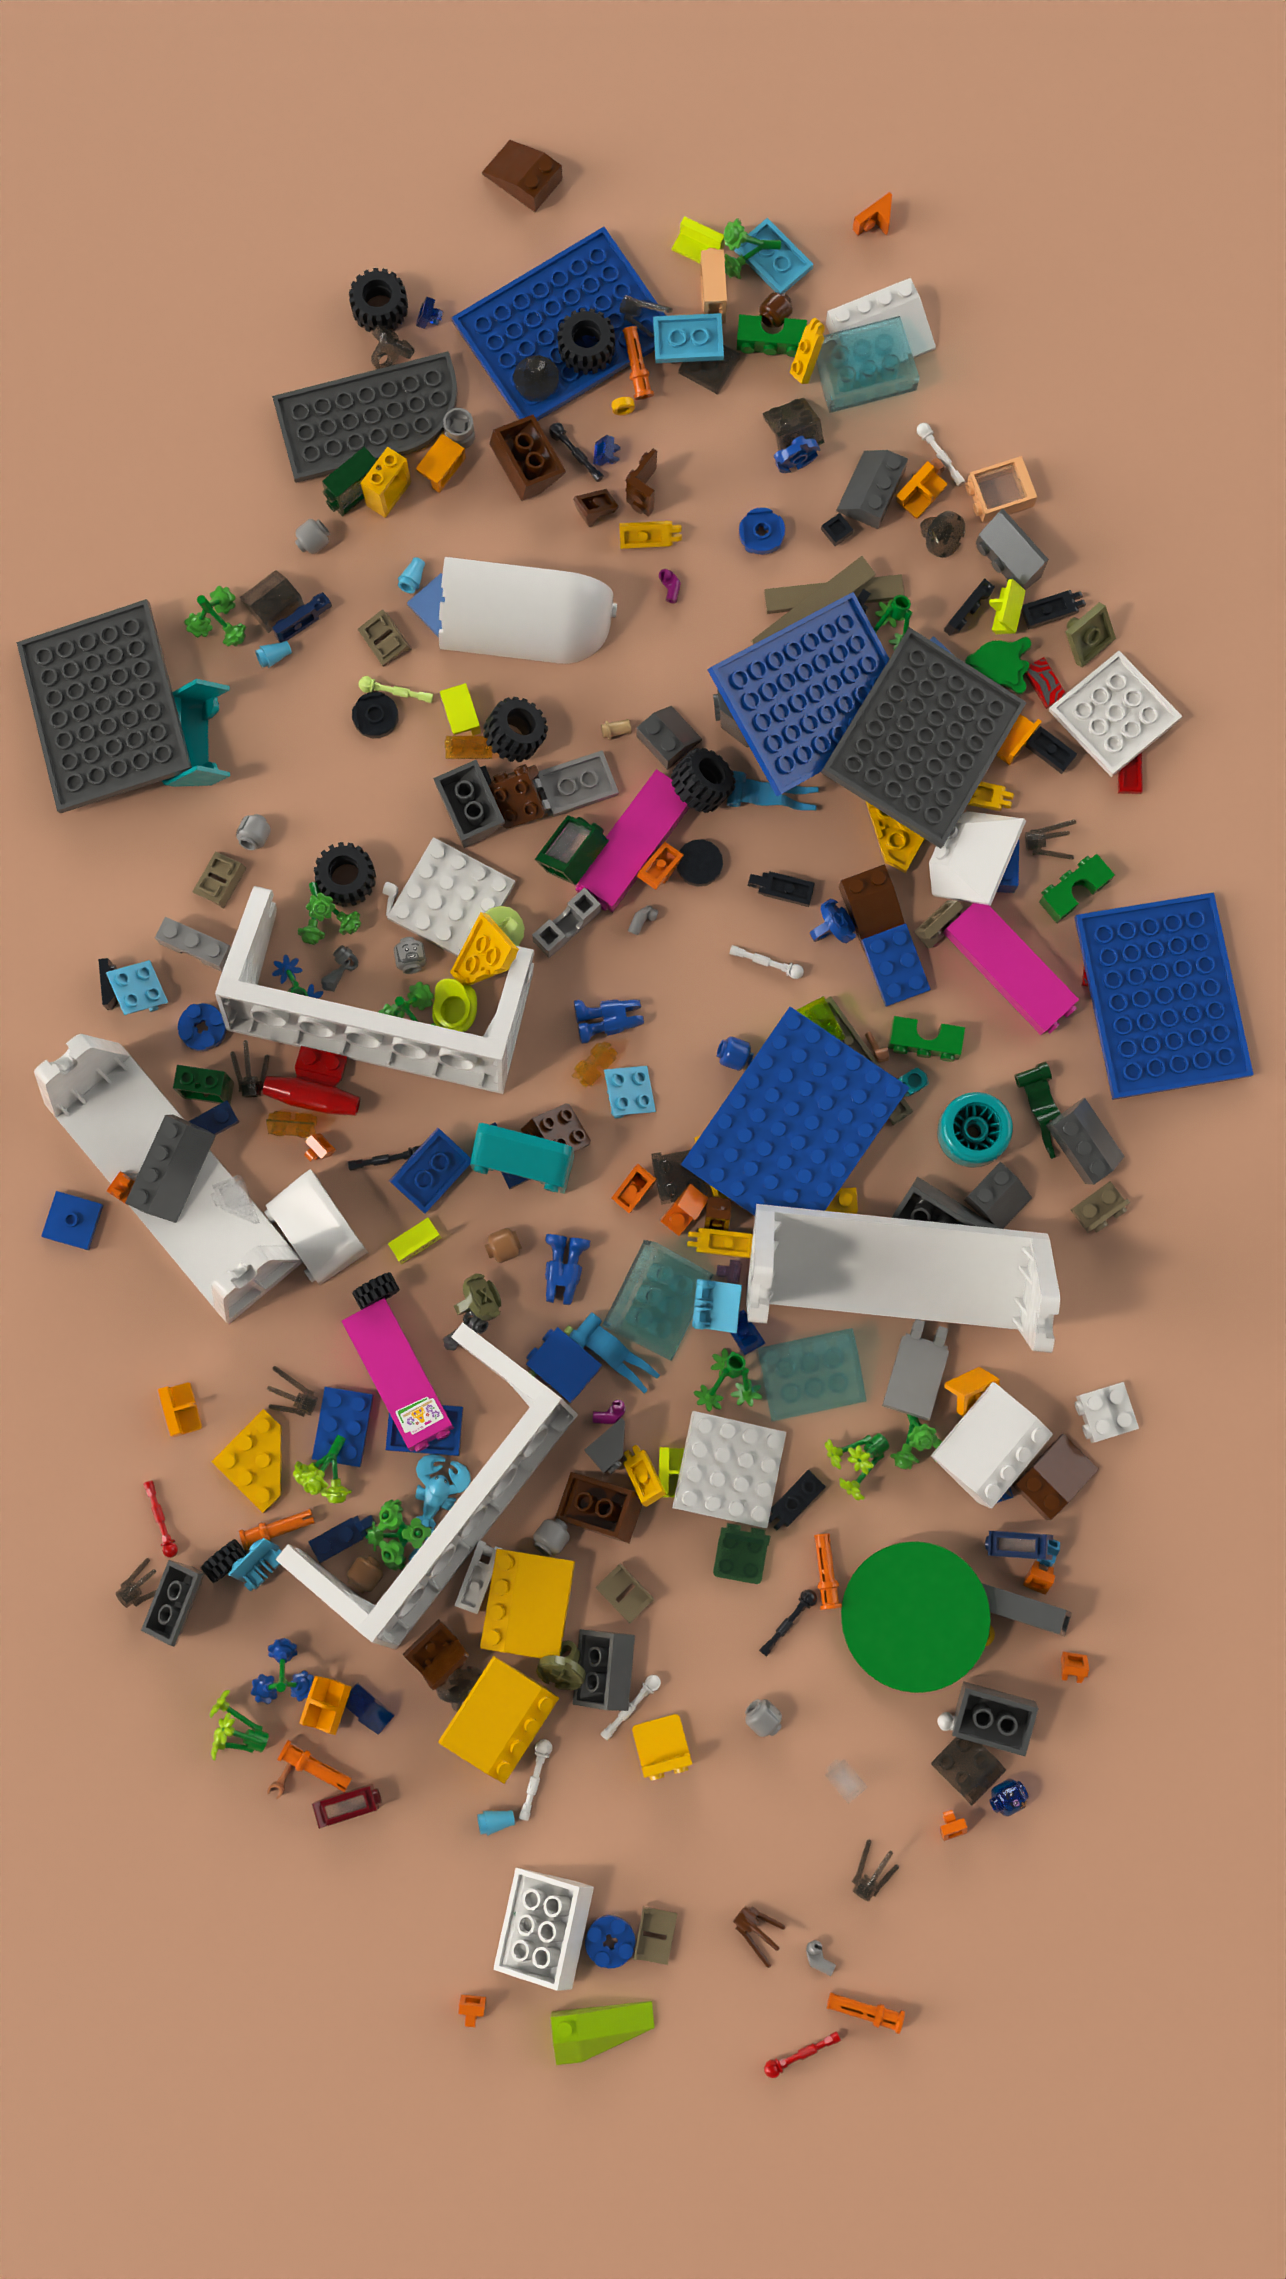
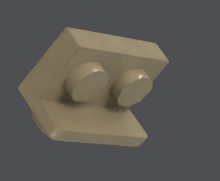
(932, 929)
(1099, 1207)

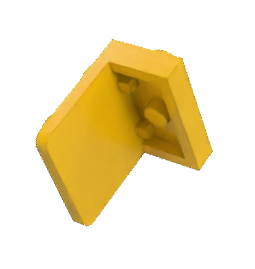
(662, 1746)

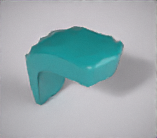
(915, 1079)

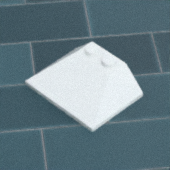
(974, 857)

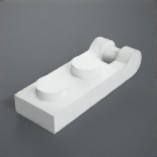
(476, 1579)

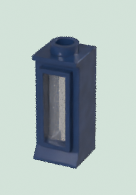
(1018, 1545)

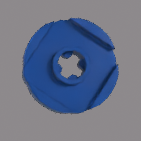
(798, 454)
(769, 521)
(195, 1015)
(622, 1950)

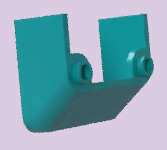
(195, 706)
(522, 1156)

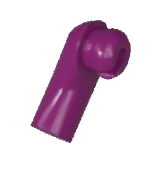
(672, 583)
(612, 1415)

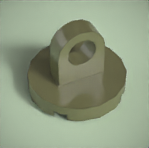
(480, 1298)
(561, 1670)

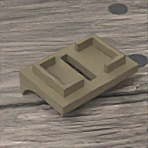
(390, 646)
(215, 890)
(633, 1602)
(653, 1948)

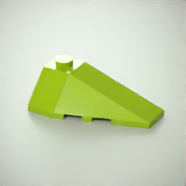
(593, 2030)

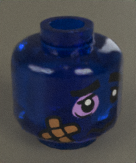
(1008, 1797)

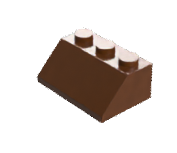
(526, 456)

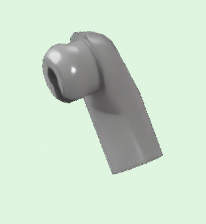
(639, 918)
(816, 1958)

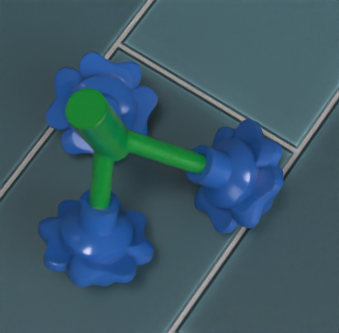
(266, 1689)

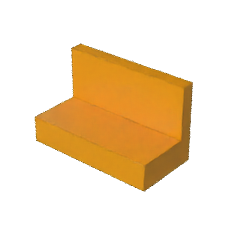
(1017, 738)

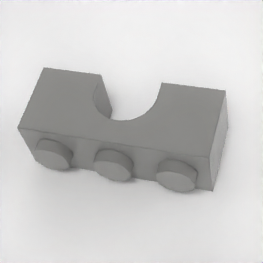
(577, 915)
(190, 941)

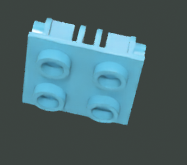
(137, 987)
(629, 1091)
(717, 1306)
(246, 1568)

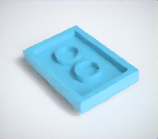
(776, 267)
(688, 338)

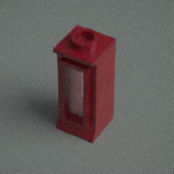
(346, 1805)

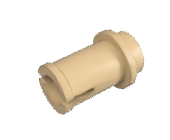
(615, 728)

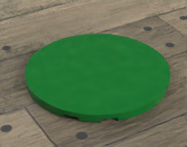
(915, 1617)

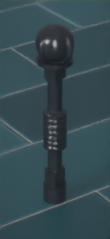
(558, 433)
(382, 1159)
(807, 1599)

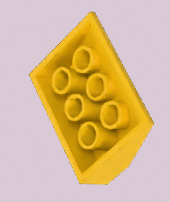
(527, 1604)
(498, 1719)

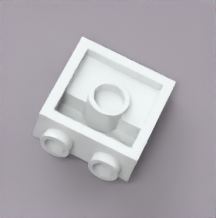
(1106, 1412)

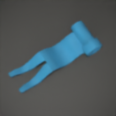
(762, 794)
(610, 1349)

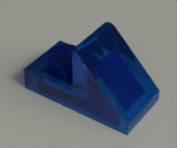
(747, 1335)
(368, 1709)

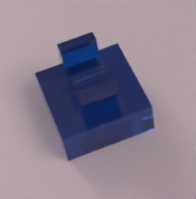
(428, 314)
(604, 451)

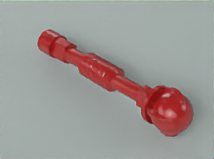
(169, 1547)
(774, 2067)

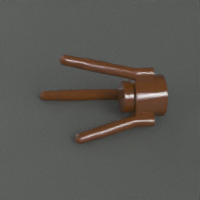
(747, 1921)

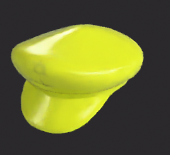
(454, 1005)

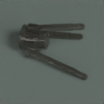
(632, 307)
(1037, 838)
(249, 1085)
(304, 1402)
(130, 1591)
(867, 1886)

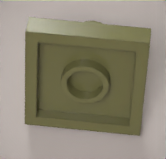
(1090, 634)

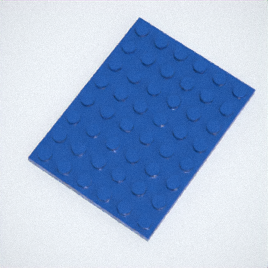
(527, 315)
(802, 689)
(1163, 996)
(795, 1120)

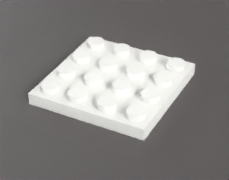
(1115, 713)
(448, 895)
(729, 1469)

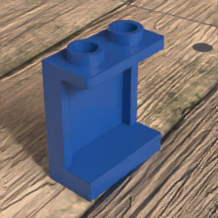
(563, 1364)

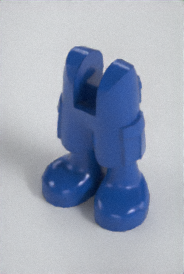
(613, 1017)
(564, 1274)

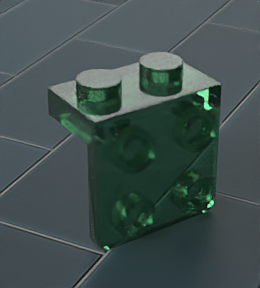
(741, 1554)

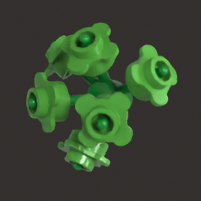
(391, 1518)

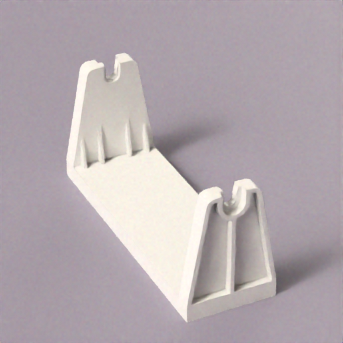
(360, 1032)
(114, 1119)
(903, 1270)
(466, 1521)

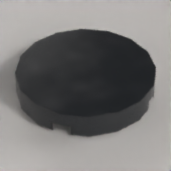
(375, 715)
(700, 863)

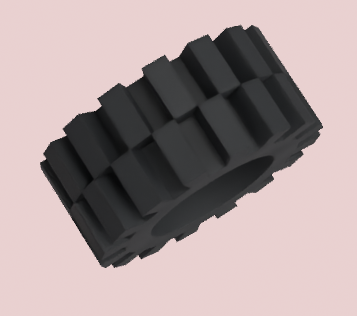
(376, 1289)
(222, 1561)

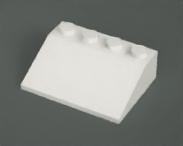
(884, 304)
(991, 1445)
(546, 1932)

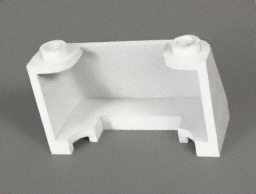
(315, 1228)

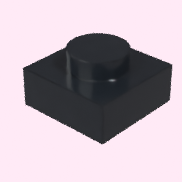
(837, 529)

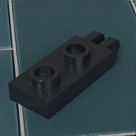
(1052, 608)
(796, 1499)

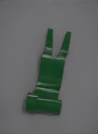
(1040, 1099)

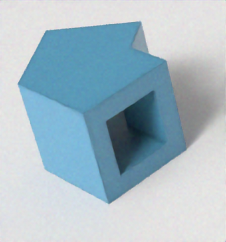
(1053, 1549)

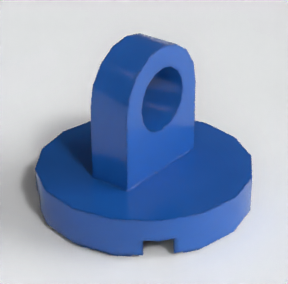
(836, 922)

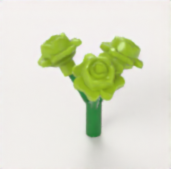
(312, 1478)

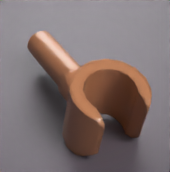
(938, 466)
(881, 1054)
(281, 1780)

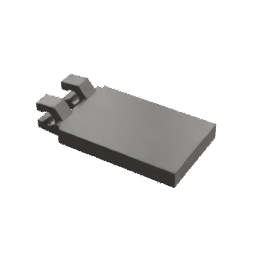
(575, 784)
(917, 1372)

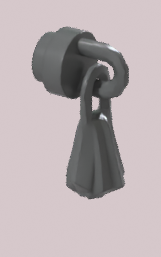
(341, 954)
(474, 1323)

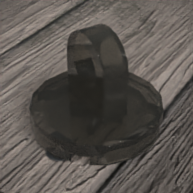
(389, 345)
(536, 378)
(943, 533)
(459, 1686)

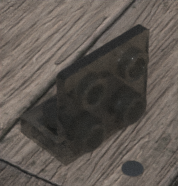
(793, 421)
(672, 1177)
(968, 1768)

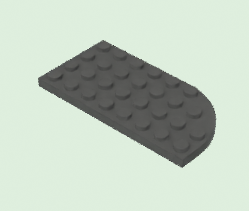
(372, 410)

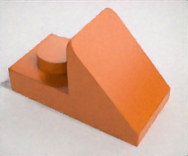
(877, 214)
(660, 866)
(634, 1188)
(684, 1209)

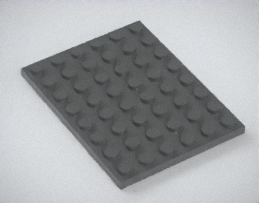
(103, 706)
(924, 737)

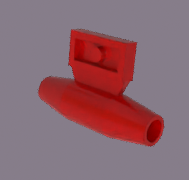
(315, 1084)

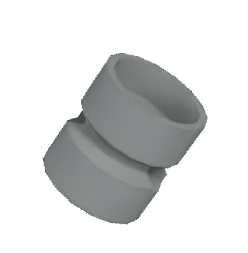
(459, 427)

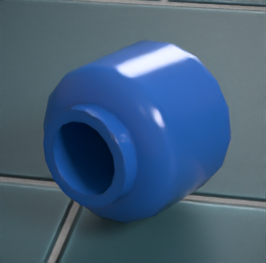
(734, 1053)

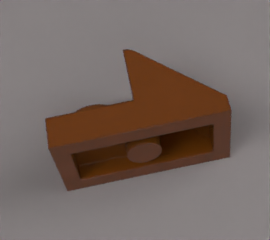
(594, 505)
(718, 1213)

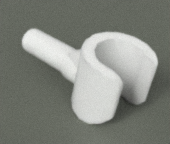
(392, 891)

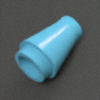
(411, 576)
(272, 653)
(494, 1821)

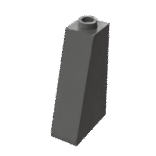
(1028, 1610)

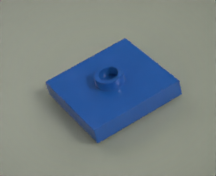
(72, 1220)

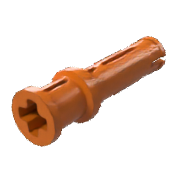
(639, 374)
(275, 1529)
(827, 1584)
(304, 1761)
(878, 2015)

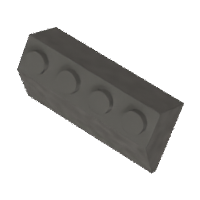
(170, 1168)
(929, 1204)

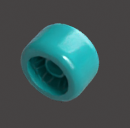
(987, 1116)

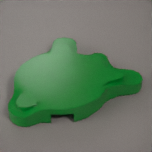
(1002, 662)

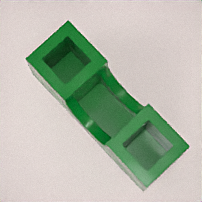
(754, 339)
(1091, 874)
(906, 1038)

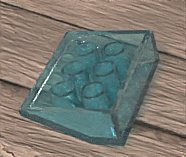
(866, 364)
(656, 1300)
(811, 1374)

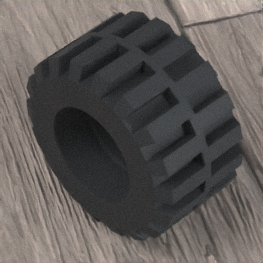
(376, 284)
(586, 324)
(523, 717)
(703, 780)
(339, 856)

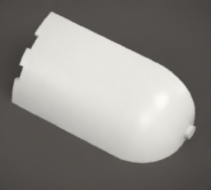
(523, 611)

